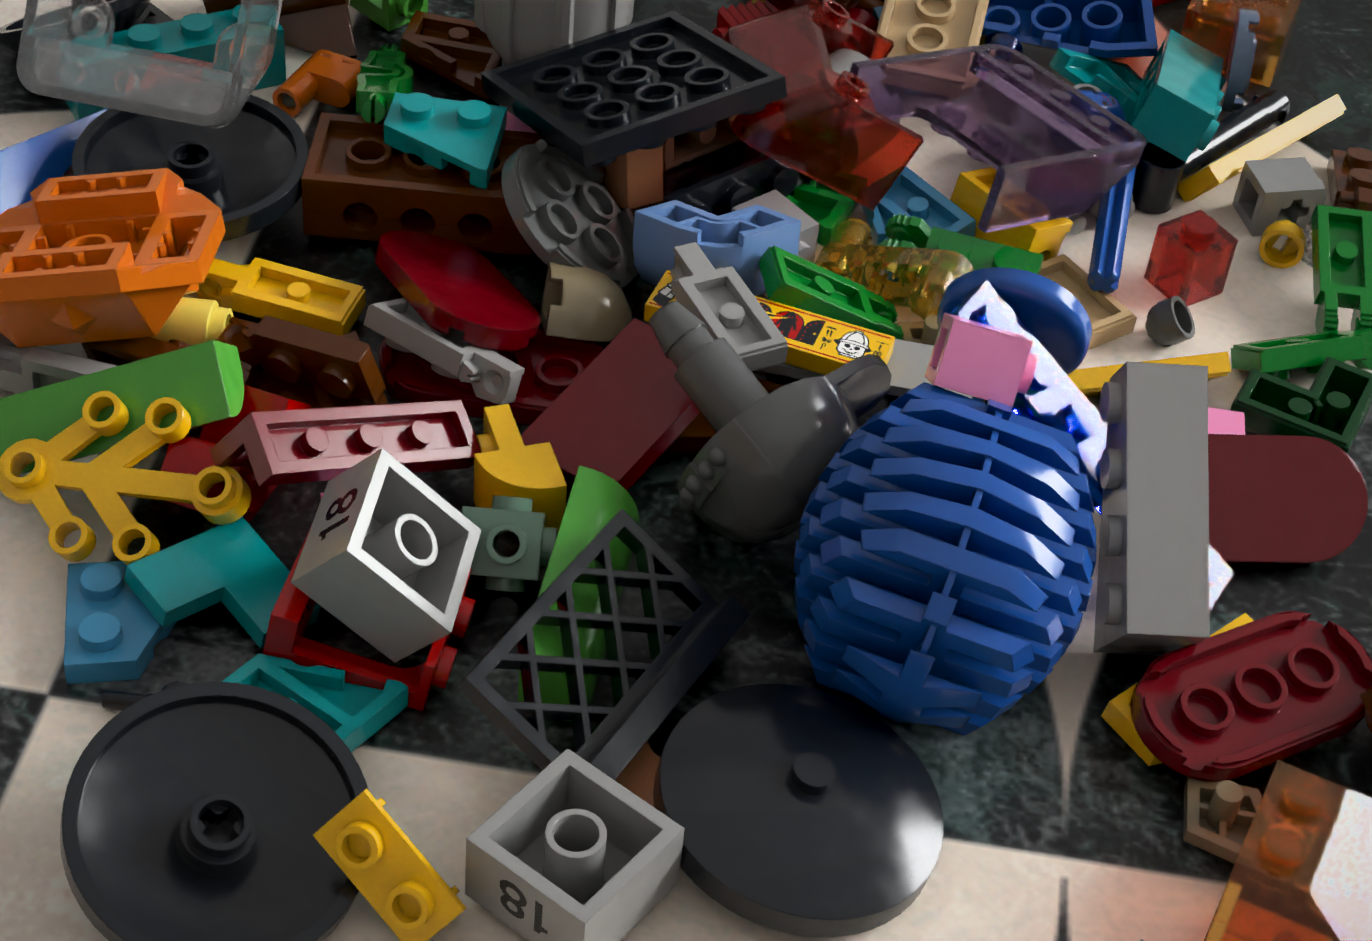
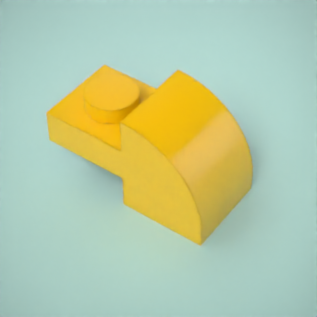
(517, 470)

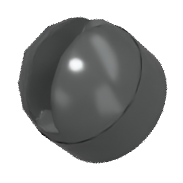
(1170, 322)

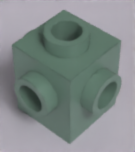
(535, 540)

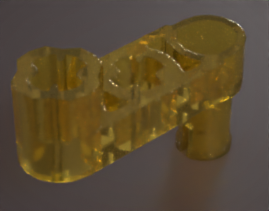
(921, 271)

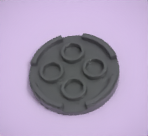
(568, 212)

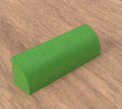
(201, 377)
(589, 508)

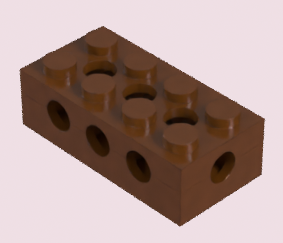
(395, 183)

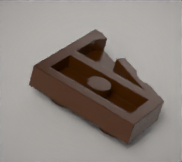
(450, 49)

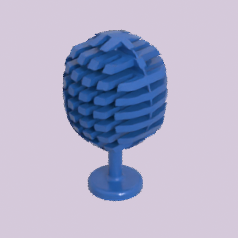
(951, 540)

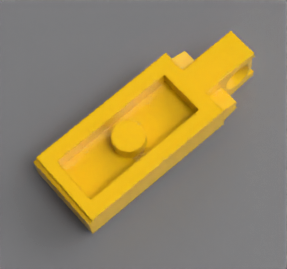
(284, 294)

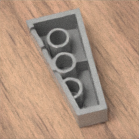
(1154, 511)

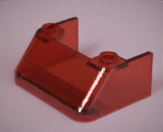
(828, 118)

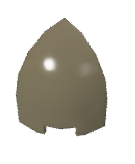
(583, 304)

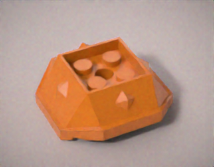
(103, 256)

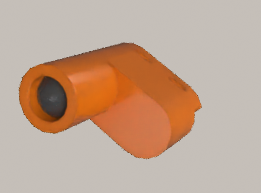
(322, 78)

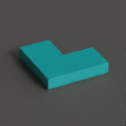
(213, 567)

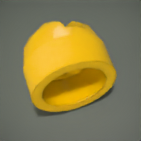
(1292, 249)

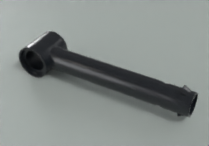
(1161, 172)

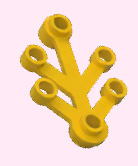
(111, 477)

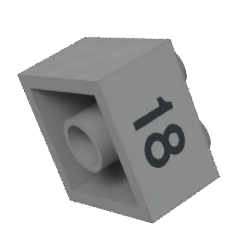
(387, 556)
(573, 856)

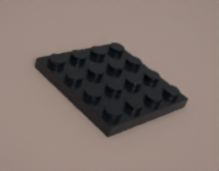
(633, 88)

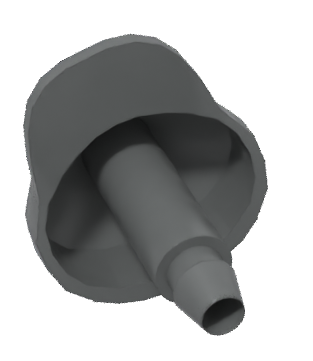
(766, 446)

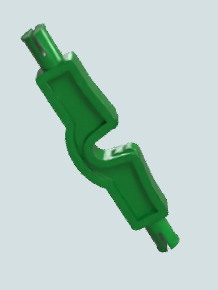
(379, 79)

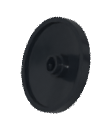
(243, 168)
(799, 810)
(204, 818)

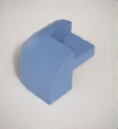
(725, 239)

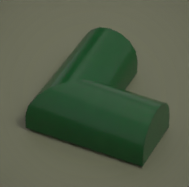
(1328, 410)

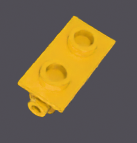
(389, 869)

